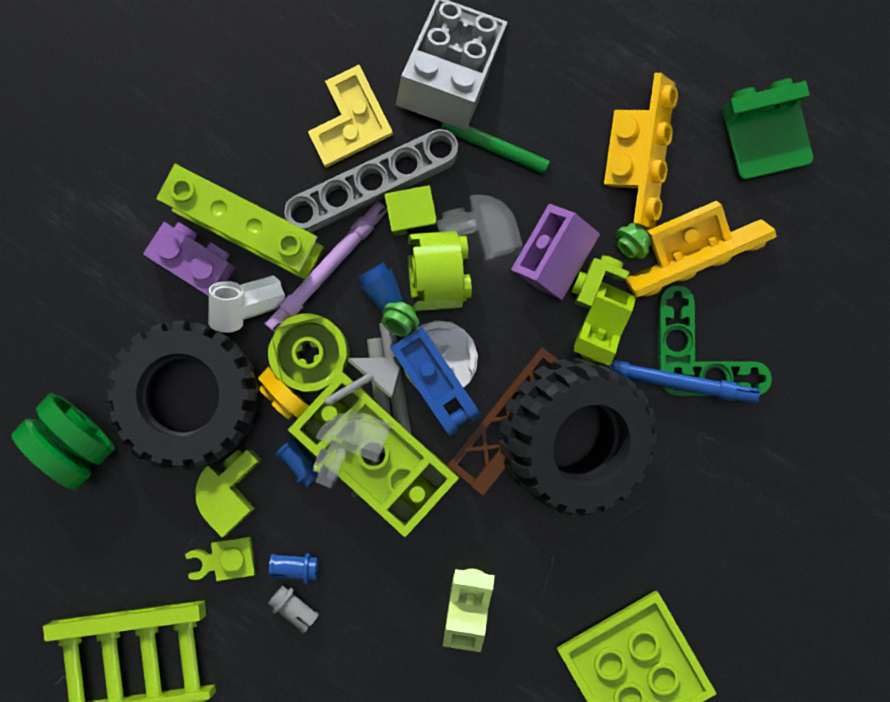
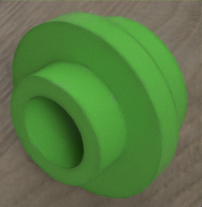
(633, 241)
(399, 318)

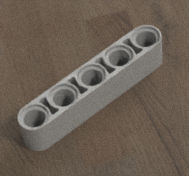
(383, 166)

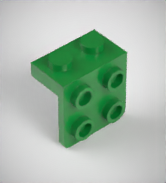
(768, 129)

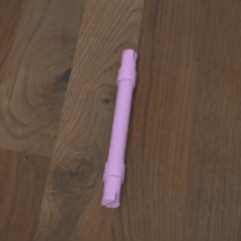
(359, 231)

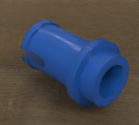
(298, 462)
(294, 567)

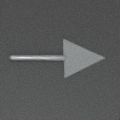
(380, 371)

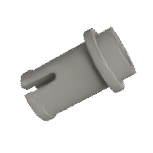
(292, 609)

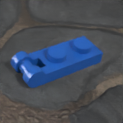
(435, 380)

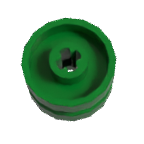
(62, 442)

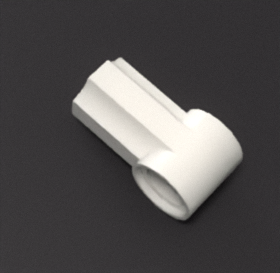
(234, 302)

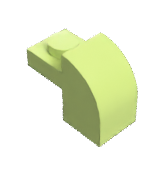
(468, 609)

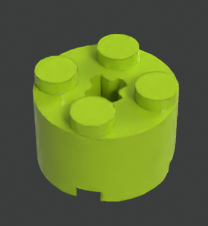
(438, 270)
(292, 339)

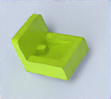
(588, 283)

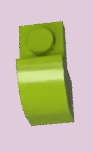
(604, 324)
(218, 497)

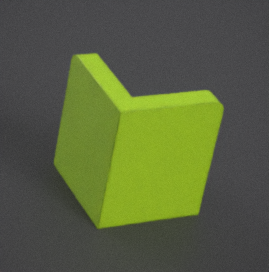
(410, 209)

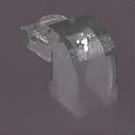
(491, 220)
(353, 433)

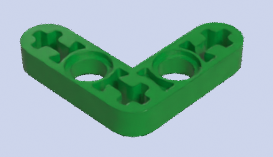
(685, 359)

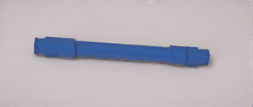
(723, 390)

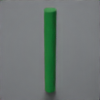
(500, 147)

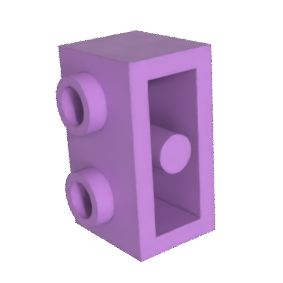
(555, 251)
(187, 259)

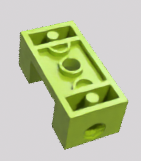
(406, 480)

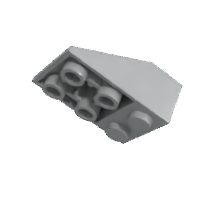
(450, 63)

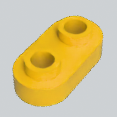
(284, 398)

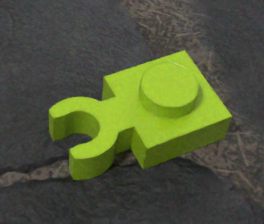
(228, 558)

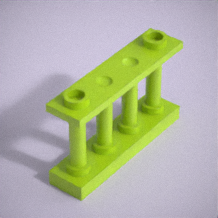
(241, 222)
(145, 623)

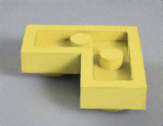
(360, 120)

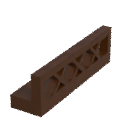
(495, 465)

